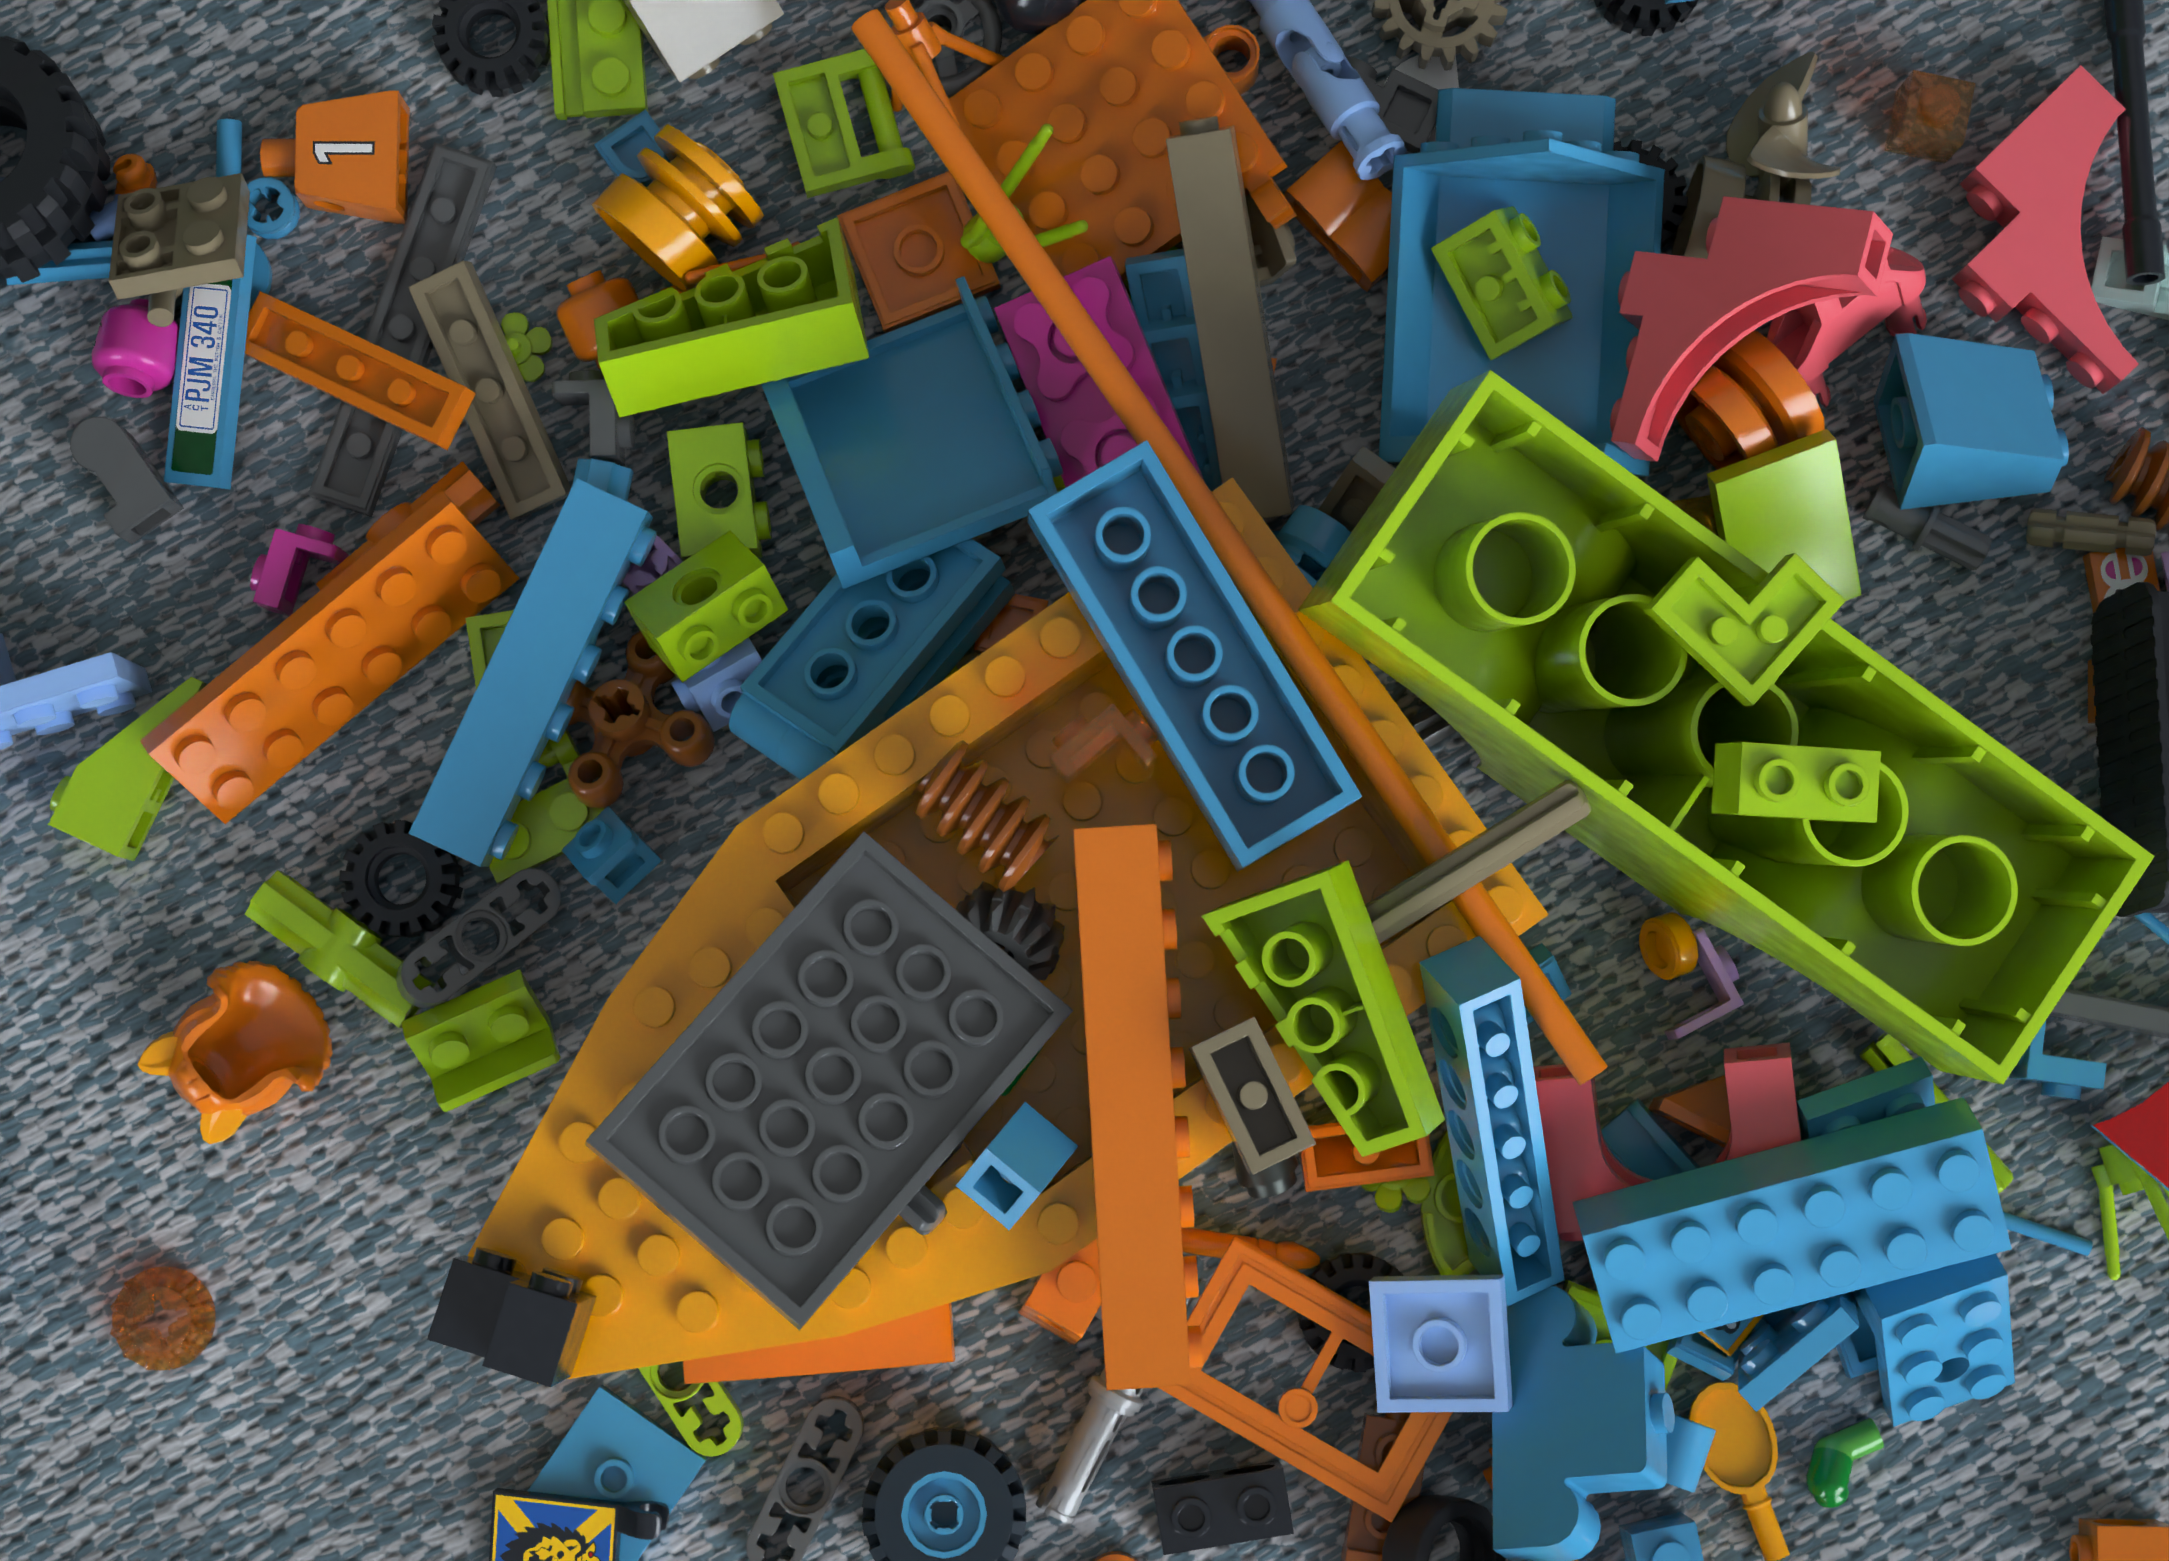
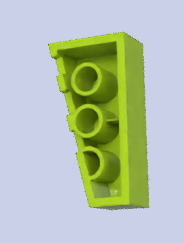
(736, 327)
(1335, 1002)

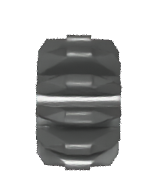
(1017, 926)

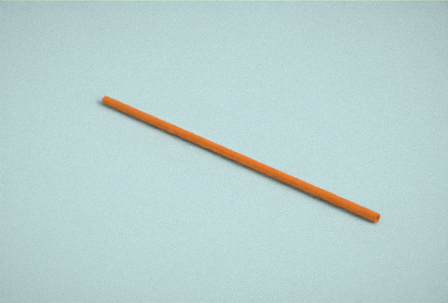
(1227, 542)

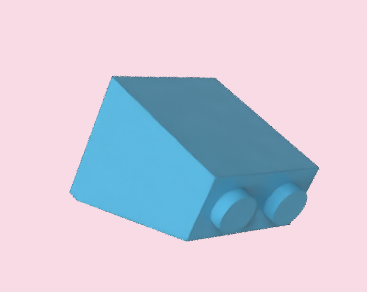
(1966, 422)

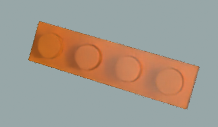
(356, 371)

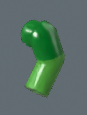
(1834, 1458)

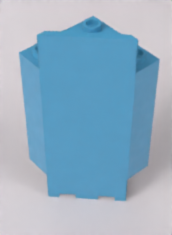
(1591, 212)

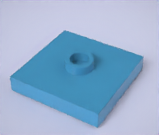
(620, 1457)

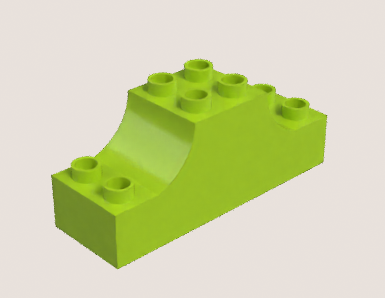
(1512, 601)

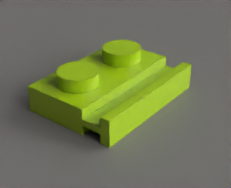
(596, 59)

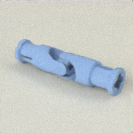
(1330, 83)

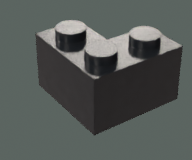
(513, 1318)

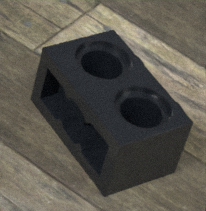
(1222, 1507)

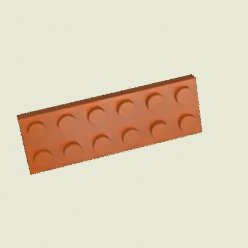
(330, 658)

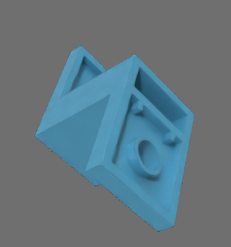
(1937, 1331)

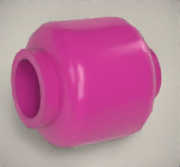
(134, 353)

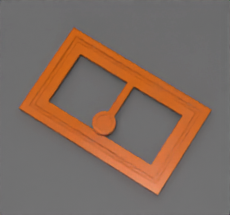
(1283, 1434)

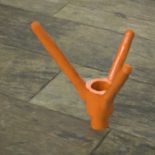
(924, 42)

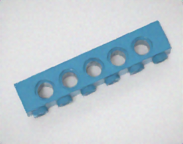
(1493, 1116)

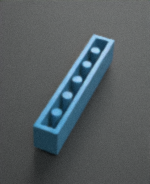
(532, 675)

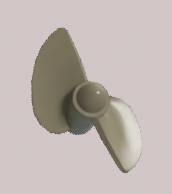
(1773, 127)

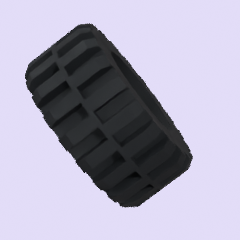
(60, 170)

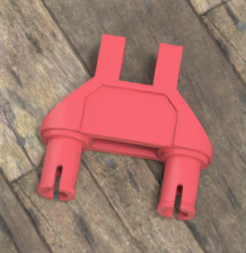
(1827, 328)

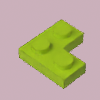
(1746, 640)

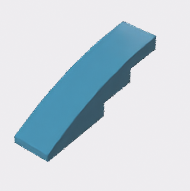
(1166, 314)

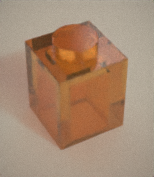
(1929, 116)

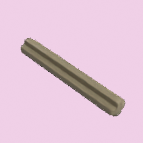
(1478, 859)

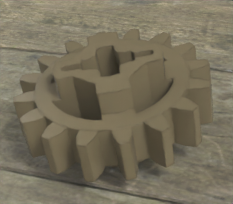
(1429, 39)

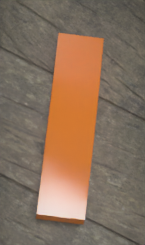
(898, 1343)

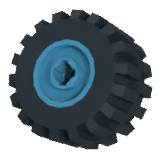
(944, 1500)

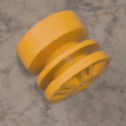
(679, 207)

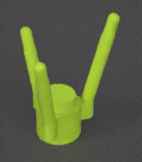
(978, 237)
(2131, 1178)

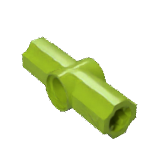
(333, 945)

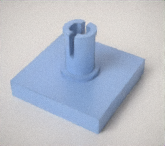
(1440, 1343)

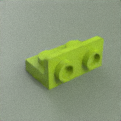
(1503, 280)
(482, 1040)

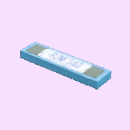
(209, 380)

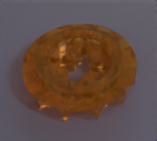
(187, 1336)

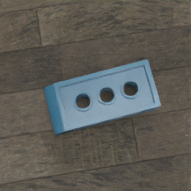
(867, 654)

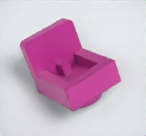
(281, 571)

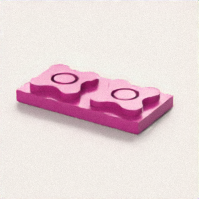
(1066, 397)

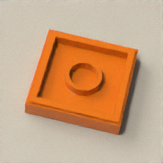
(913, 251)

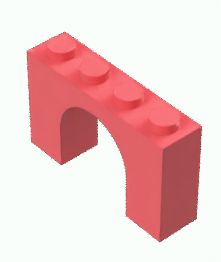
(1582, 1165)

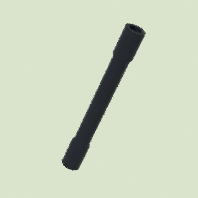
(2141, 226)

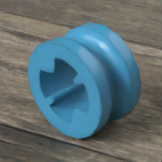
(287, 201)

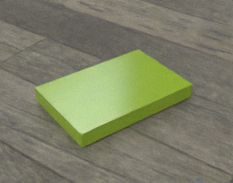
(1789, 505)

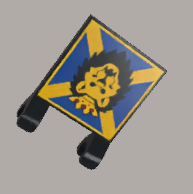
(567, 1527)

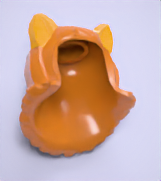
(242, 1046)

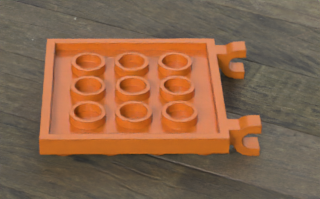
(1114, 91)

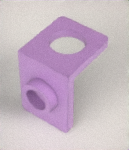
(1720, 974)

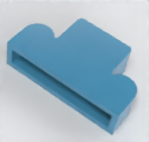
(1574, 1430)

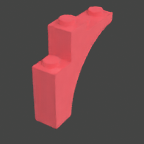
(2036, 261)
(1694, 309)

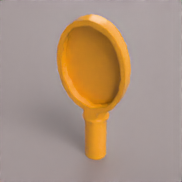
(1742, 1457)

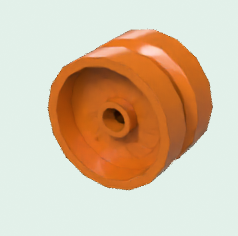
(1749, 404)

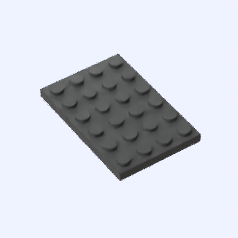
(829, 1079)

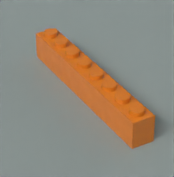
(1133, 1107)

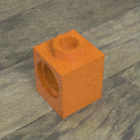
(2120, 1540)

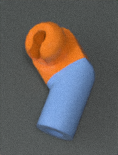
(131, 175)

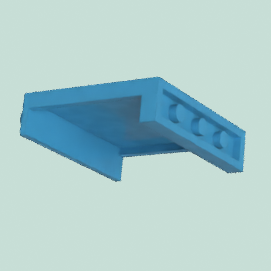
(915, 442)

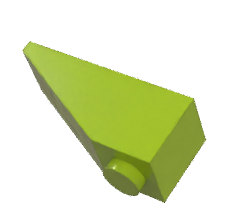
(119, 786)

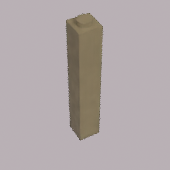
(1230, 313)

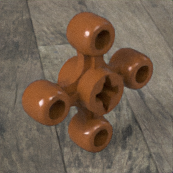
(631, 733)

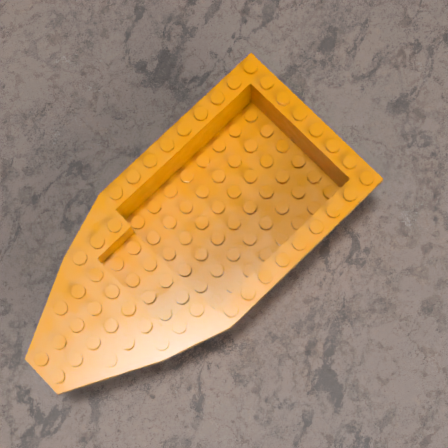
(675, 1301)

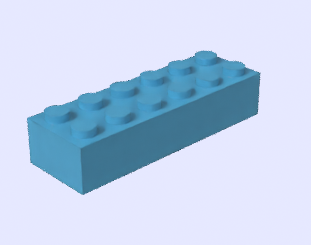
(1192, 656)
(1793, 1224)

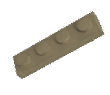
(502, 409)

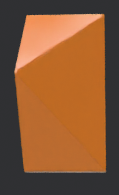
(1699, 1109)

